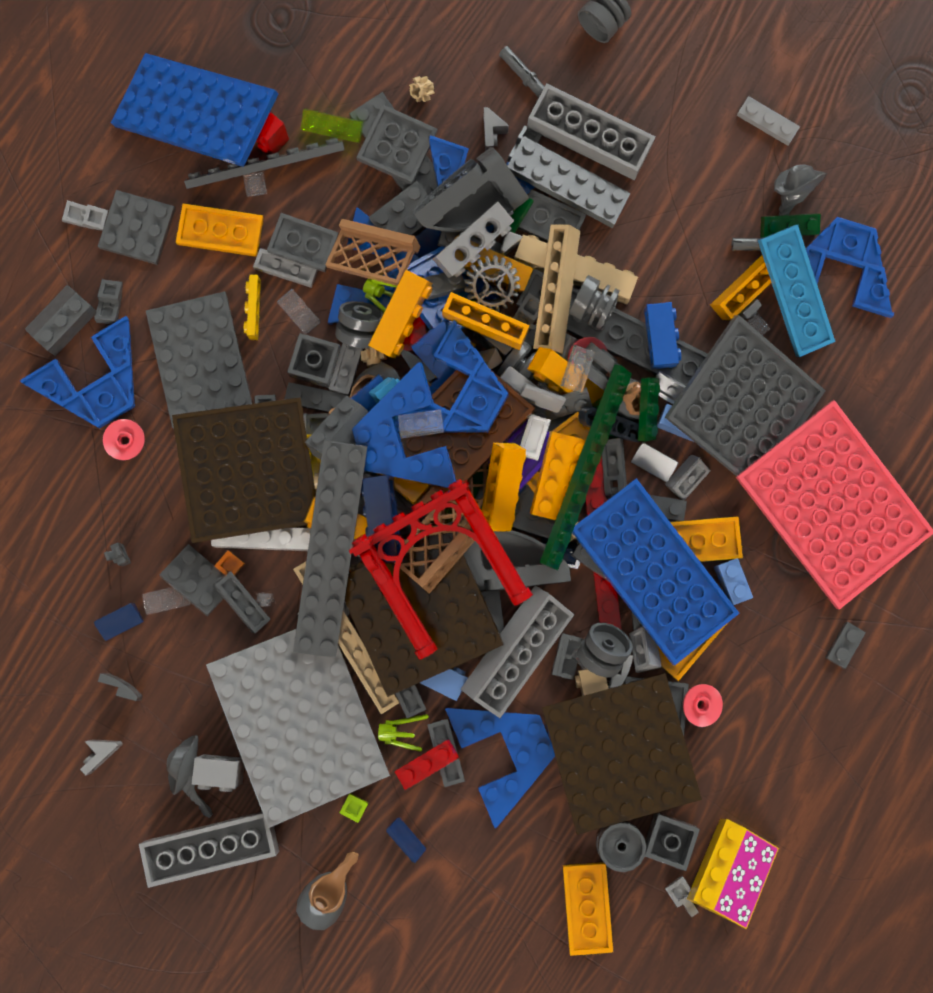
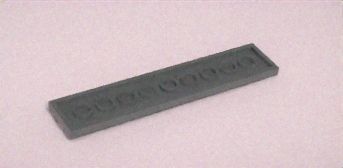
(623, 336)
(328, 548)

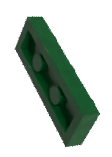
(808, 224)
(648, 409)

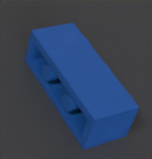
(662, 335)

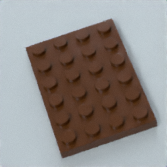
(469, 449)

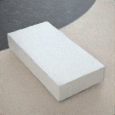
(535, 436)

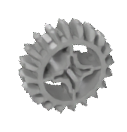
(498, 277)

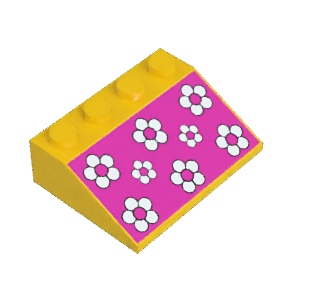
(733, 873)

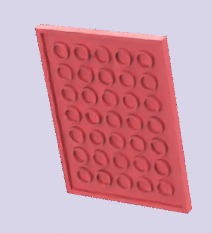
(835, 504)

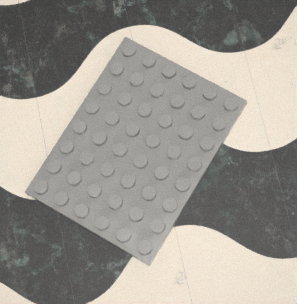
(296, 726)

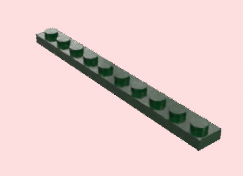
(586, 467)

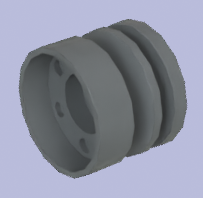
(604, 18)
(594, 302)

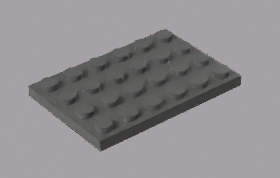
(198, 355)

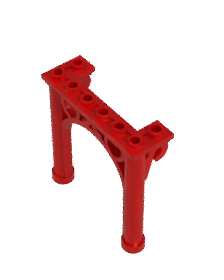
(391, 586)

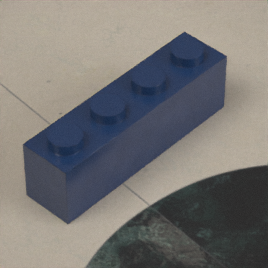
(380, 508)

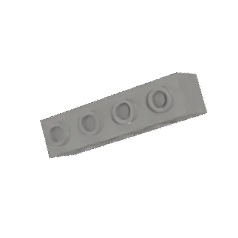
(446, 258)

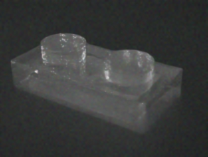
(577, 369)
(421, 423)

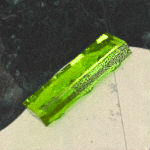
(331, 125)

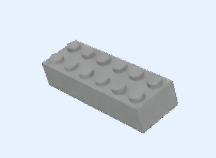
(590, 131)
(526, 642)
(208, 849)

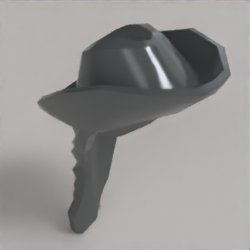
(796, 185)
(180, 770)

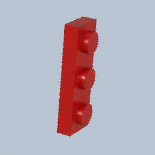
(426, 764)

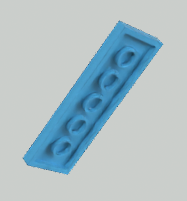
(796, 290)

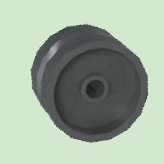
(357, 323)
(519, 361)
(600, 366)
(604, 650)
(620, 858)

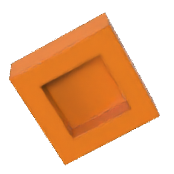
(228, 563)

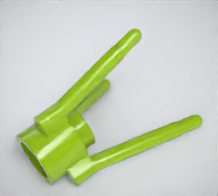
(375, 289)
(389, 733)

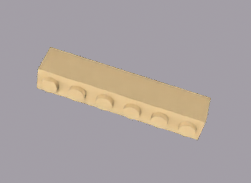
(534, 252)
(557, 288)

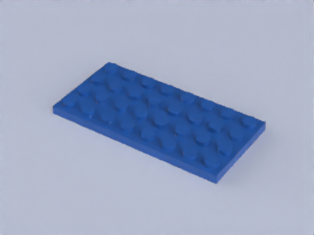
(195, 109)
(654, 571)

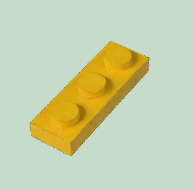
(252, 307)

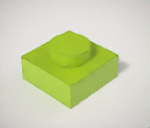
(354, 807)

